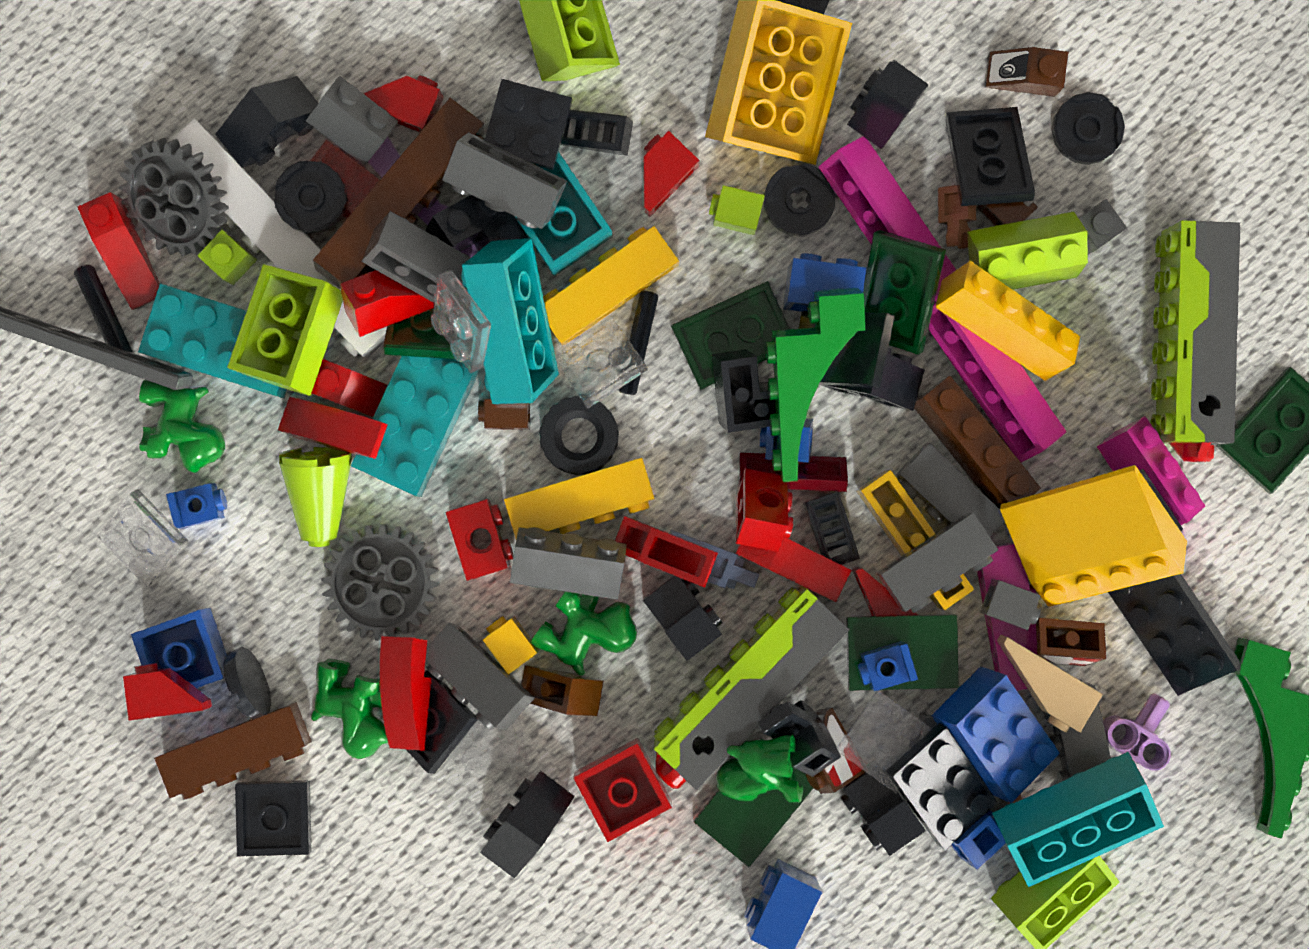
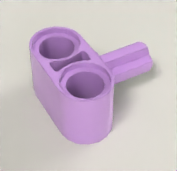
(1141, 733)

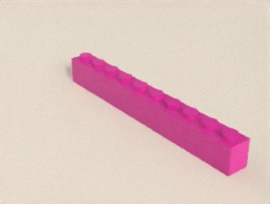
(990, 375)

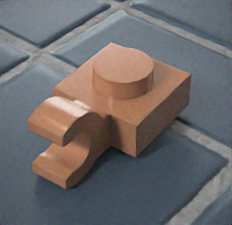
(955, 216)

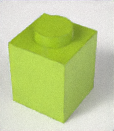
(736, 209)
(227, 257)

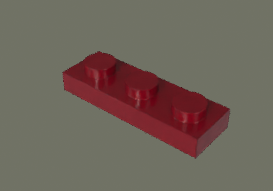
(818, 474)

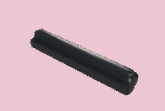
(101, 307)
(641, 332)

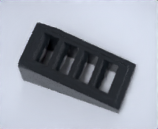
(622, 138)
(822, 502)

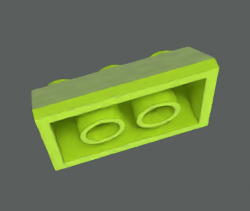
(569, 37)
(1031, 250)
(286, 329)
(1056, 903)

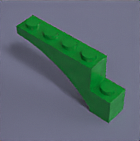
(800, 363)
(1282, 727)

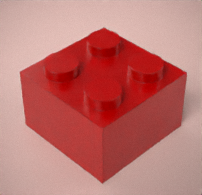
(622, 789)

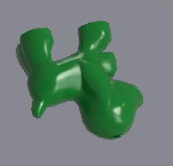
(197, 442)
(609, 629)
(361, 730)
(758, 769)

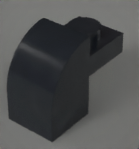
(813, 741)

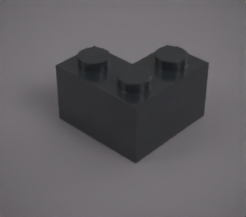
(887, 102)
(265, 119)
(473, 223)
(898, 385)
(739, 395)
(683, 617)
(886, 814)
(526, 825)

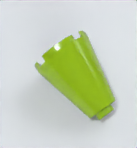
(316, 490)

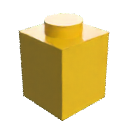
(509, 643)

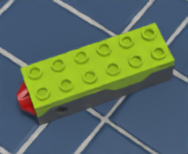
(1196, 337)
(745, 688)

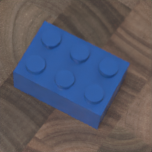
(997, 733)

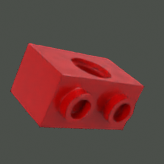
(763, 510)
(464, 523)

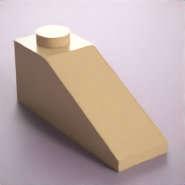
(1054, 690)

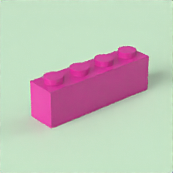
(1009, 569)

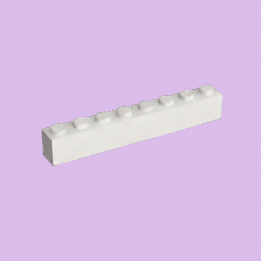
(264, 229)

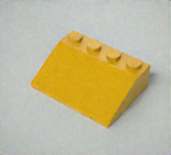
(778, 79)
(1094, 537)

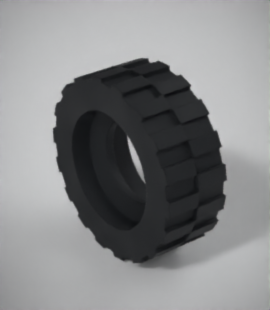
(578, 463)

